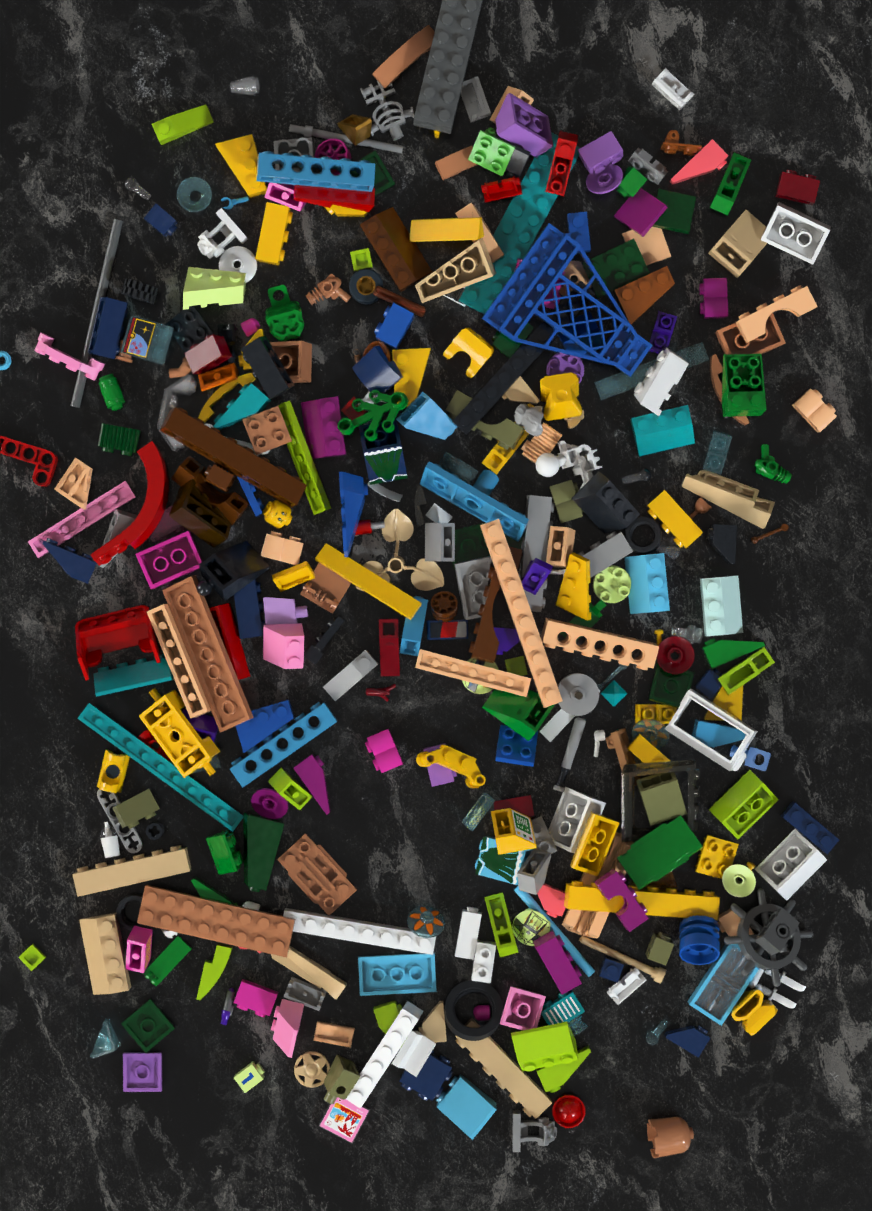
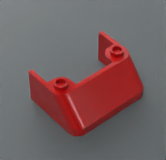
(113, 633)

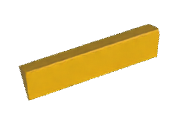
(446, 229)

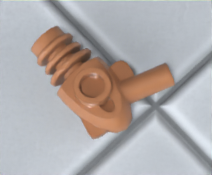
(328, 288)

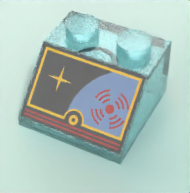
(147, 340)

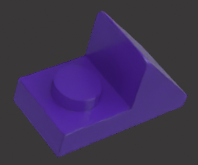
(535, 575)

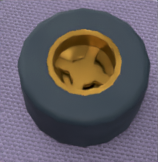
(361, 282)

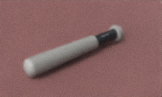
(574, 739)

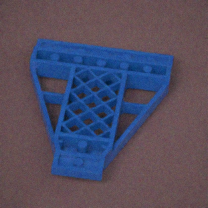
(532, 283)

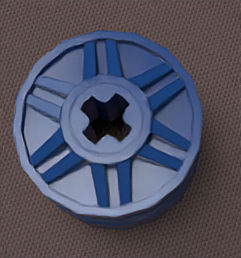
(699, 940)

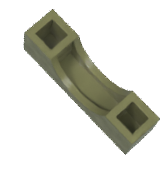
(506, 432)

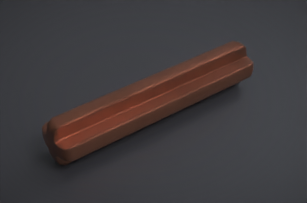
(399, 300)

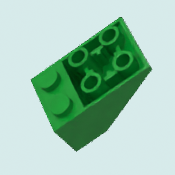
(743, 385)
(518, 712)
(224, 852)

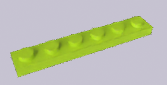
(303, 461)

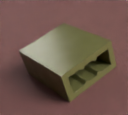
(661, 797)

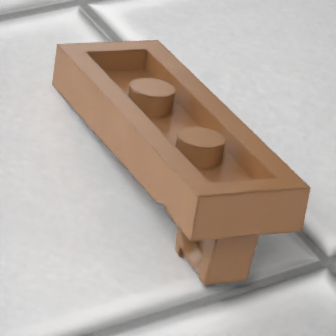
(620, 741)

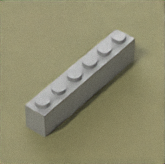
(536, 542)

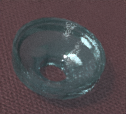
(194, 184)

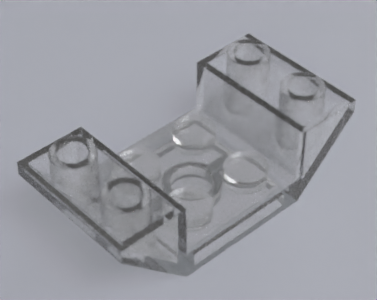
(184, 386)

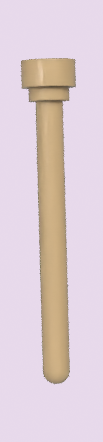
(656, 973)

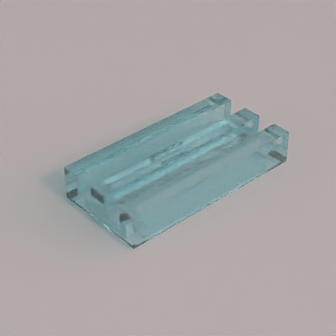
(478, 811)

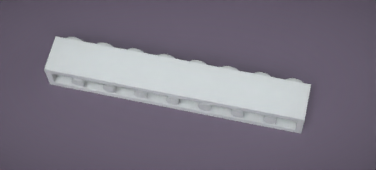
(359, 931)

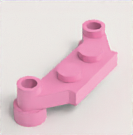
(44, 347)

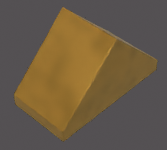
(356, 128)

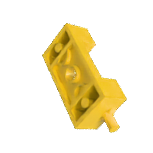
(190, 750)

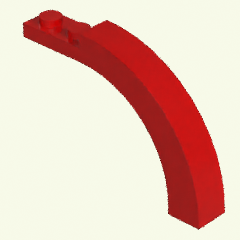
(151, 511)

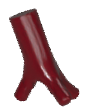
(381, 692)

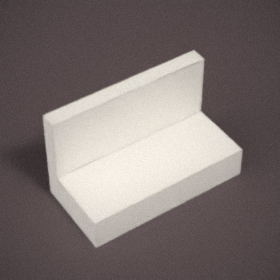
(414, 1053)

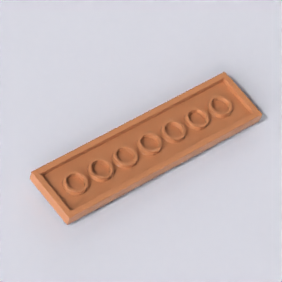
(207, 654)
(216, 921)

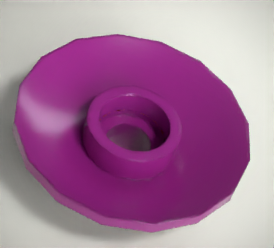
(269, 803)

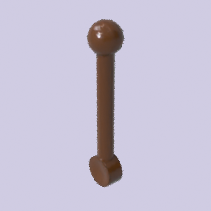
(784, 527)

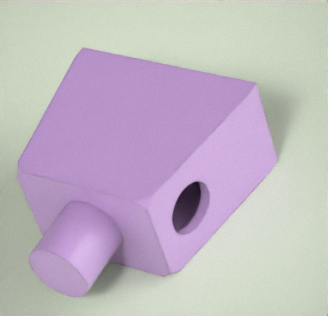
(282, 611)

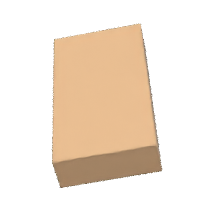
(334, 1034)

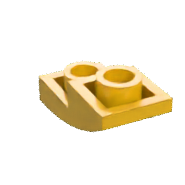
(658, 712)

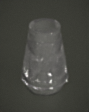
(245, 86)

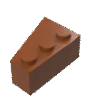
(642, 293)

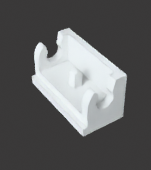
(672, 89)

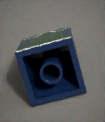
(384, 455)

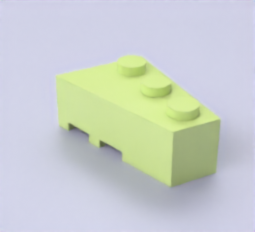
(213, 286)

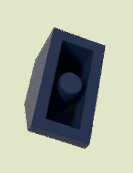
(161, 221)
(689, 1038)

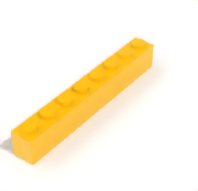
(657, 902)

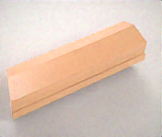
(591, 922)

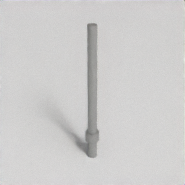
(308, 131)

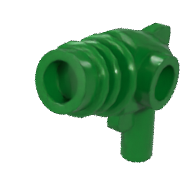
(769, 468)

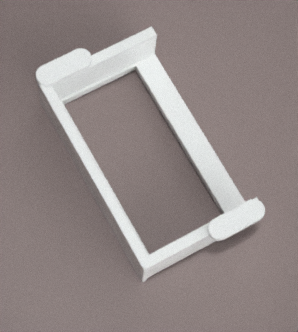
(739, 756)

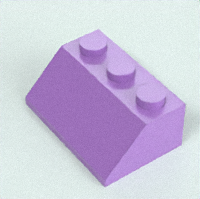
(524, 126)

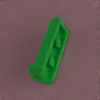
(167, 960)

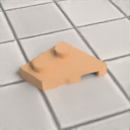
(76, 483)

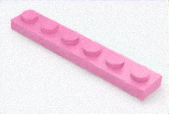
(84, 518)

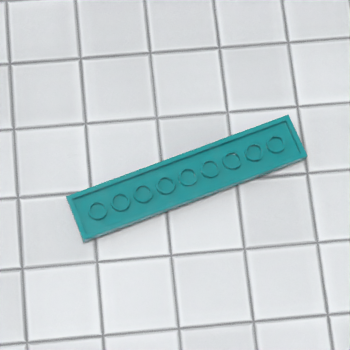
(517, 229)

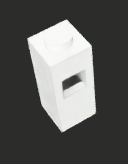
(468, 933)

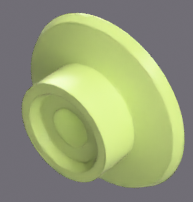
(736, 887)

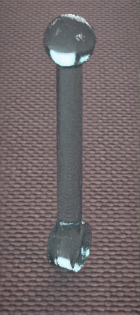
(621, 667)

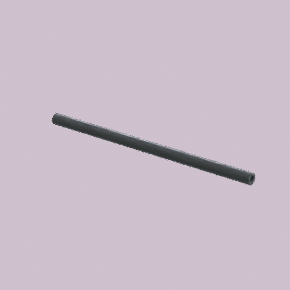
(101, 292)

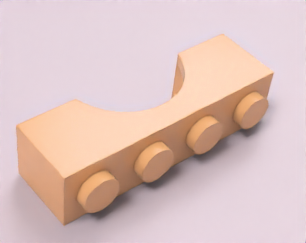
(798, 303)

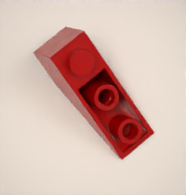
(561, 163)

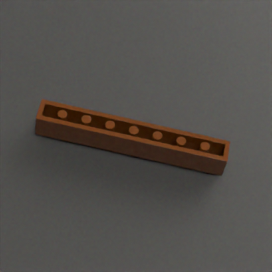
(233, 457)

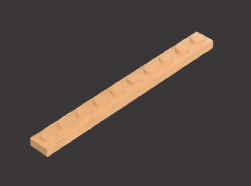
(521, 613)

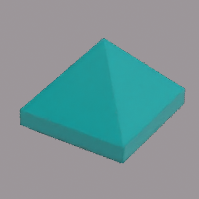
(613, 693)

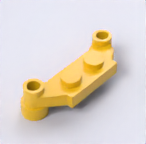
(454, 761)

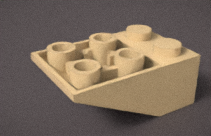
(740, 244)

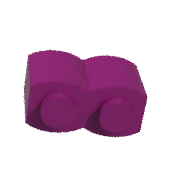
(714, 298)

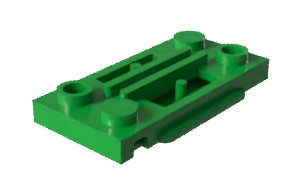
(659, 852)

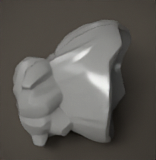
(529, 418)

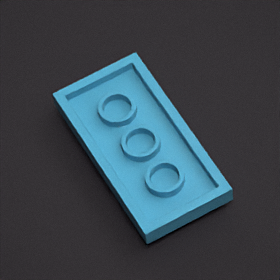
(397, 974)

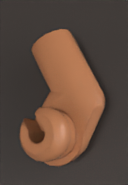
(182, 371)

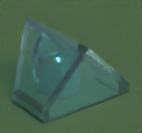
(106, 1041)

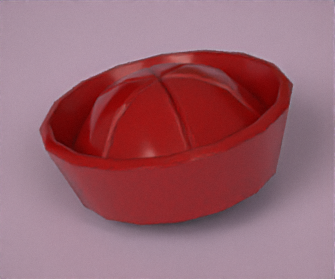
(568, 1111)

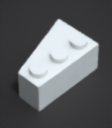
(660, 380)

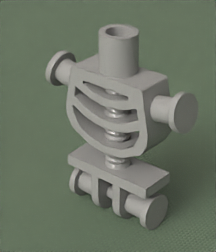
(393, 121)

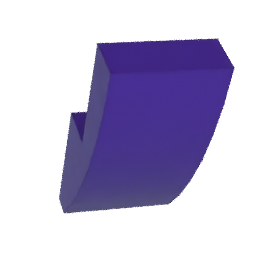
(662, 332)

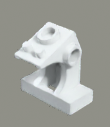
(228, 228)

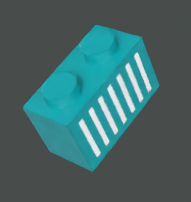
(562, 1009)

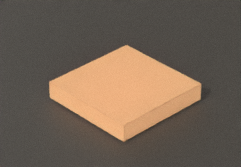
(652, 245)

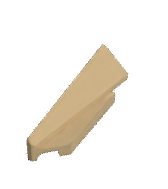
(731, 496)
(312, 972)

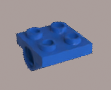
(514, 748)

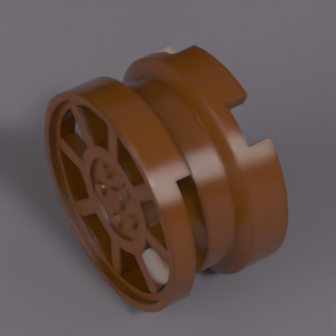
(443, 606)

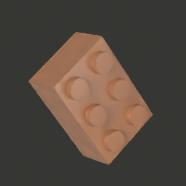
(733, 342)

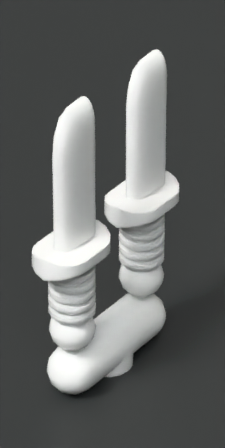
(772, 993)

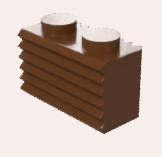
(220, 477)

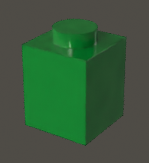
(631, 182)

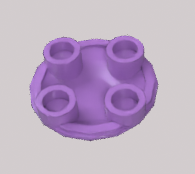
(564, 363)

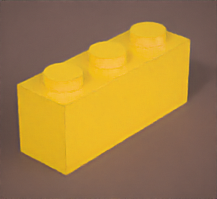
(273, 233)
(674, 520)

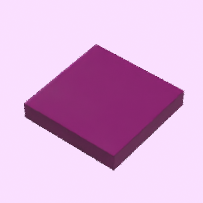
(640, 212)

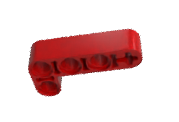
(37, 459)

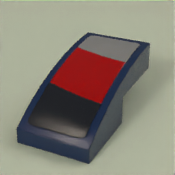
(447, 630)

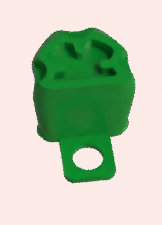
(284, 316)

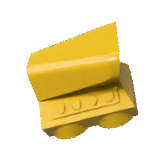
(560, 396)
(753, 1011)

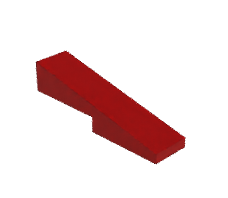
(330, 196)

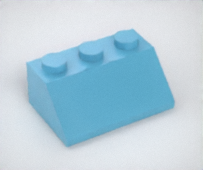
(648, 583)

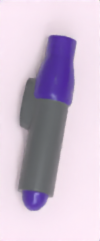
(228, 1007)

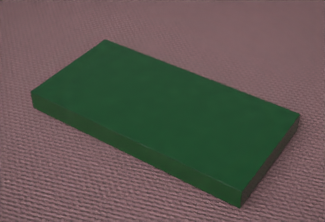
(472, 545)

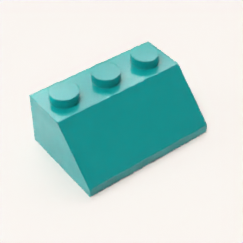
(663, 432)

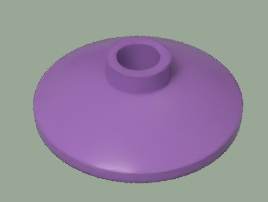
(605, 180)

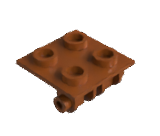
(672, 145)

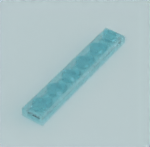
(621, 382)

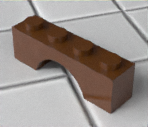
(229, 504)

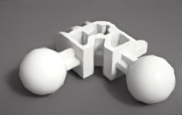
(549, 464)

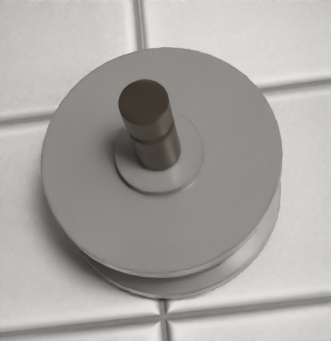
(578, 694)

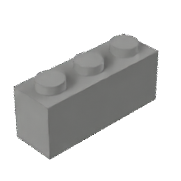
(607, 553)

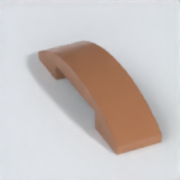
(404, 57)
(715, 369)

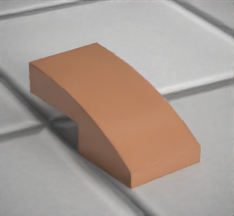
(454, 163)

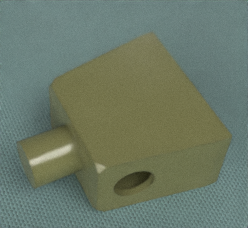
(340, 1079)

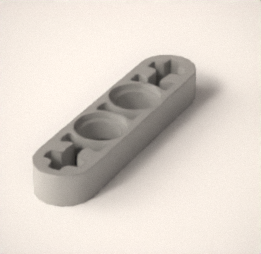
(115, 822)

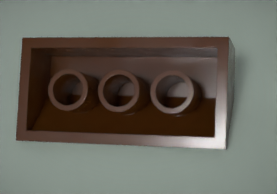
(394, 249)

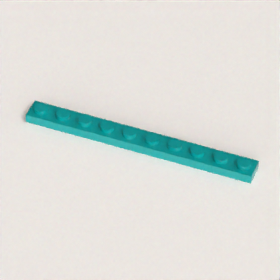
(160, 767)

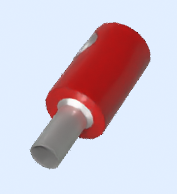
(366, 527)

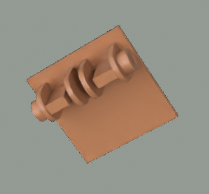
(267, 430)
(326, 588)

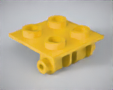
(716, 856)

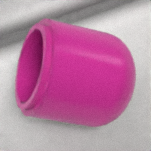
(250, 326)
(482, 1012)

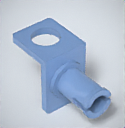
(751, 756)

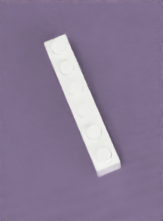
(384, 1053)

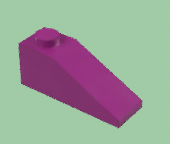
(313, 776)

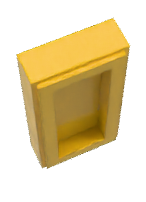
(293, 576)

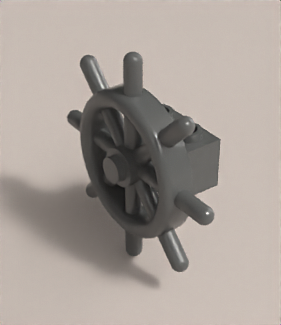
(771, 937)

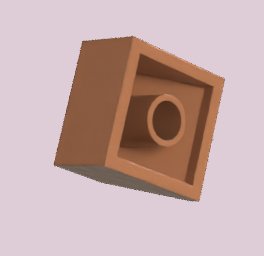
(296, 359)

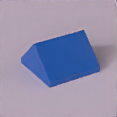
(581, 330)

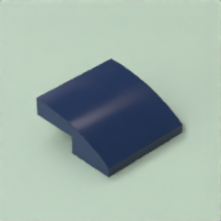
(376, 371)

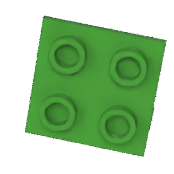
(491, 152)

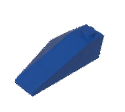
(352, 500)

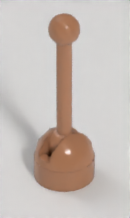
(701, 506)

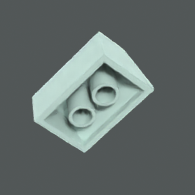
(721, 605)

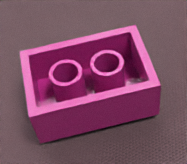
(170, 560)

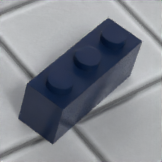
(108, 328)
(249, 610)
(809, 827)

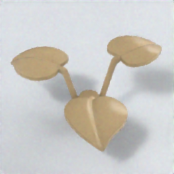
(426, 574)

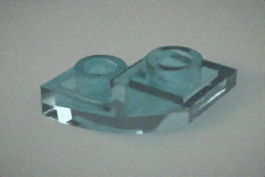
(717, 452)

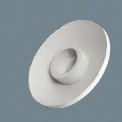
(240, 254)

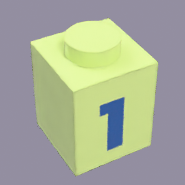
(249, 1076)

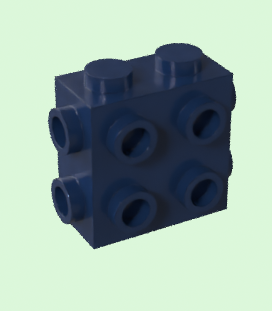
(430, 1077)

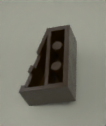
(199, 516)

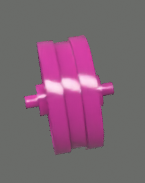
(326, 149)

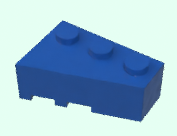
(265, 722)

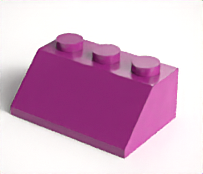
(321, 427)

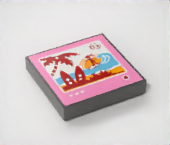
(344, 1119)

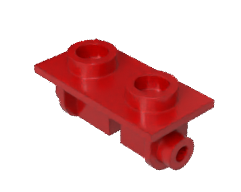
(507, 188)

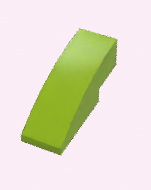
(746, 670)
(213, 969)

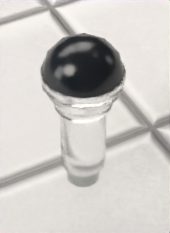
(642, 475)

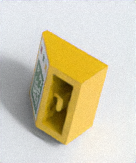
(512, 831)

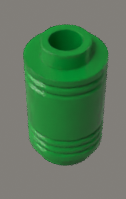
(111, 392)

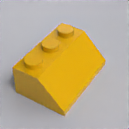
(594, 844)

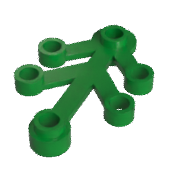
(376, 413)

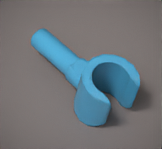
(234, 201)

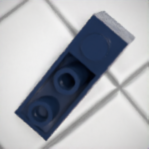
(75, 565)

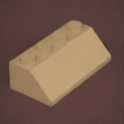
(105, 954)

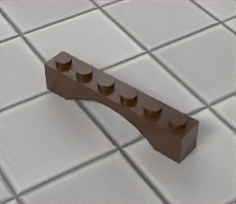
(486, 641)

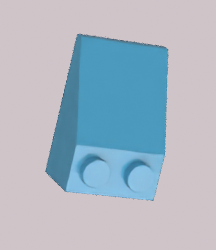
(716, 734)

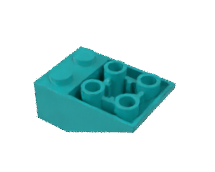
(248, 403)

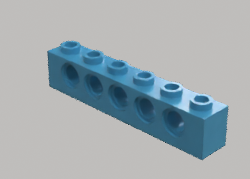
(306, 177)
(245, 776)

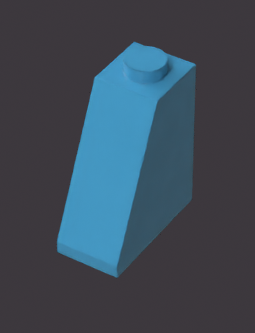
(427, 418)
(413, 630)

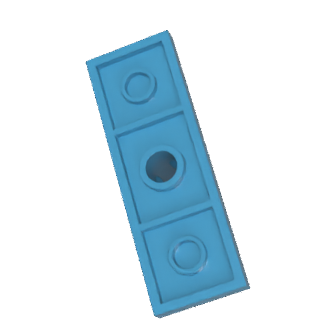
(475, 498)

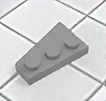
(471, 580)

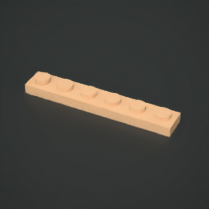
(473, 673)

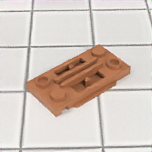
(317, 874)

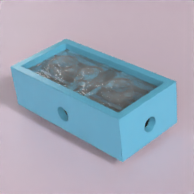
(722, 984)

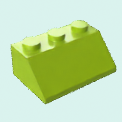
(743, 804)
(545, 1046)

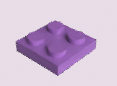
(142, 1072)

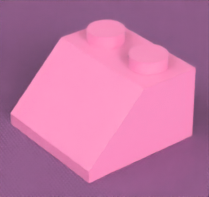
(284, 645)
(522, 1009)
(287, 1025)

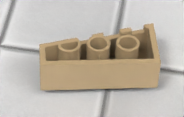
(461, 271)

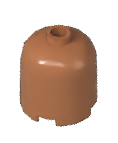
(669, 1136)

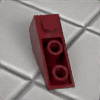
(389, 647)

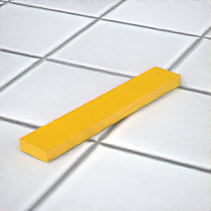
(368, 581)

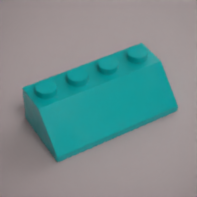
(131, 676)

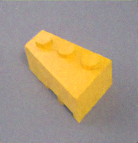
(412, 367)

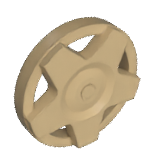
(311, 1069)

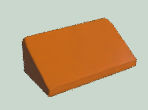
(218, 376)

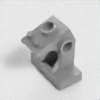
(546, 1135)

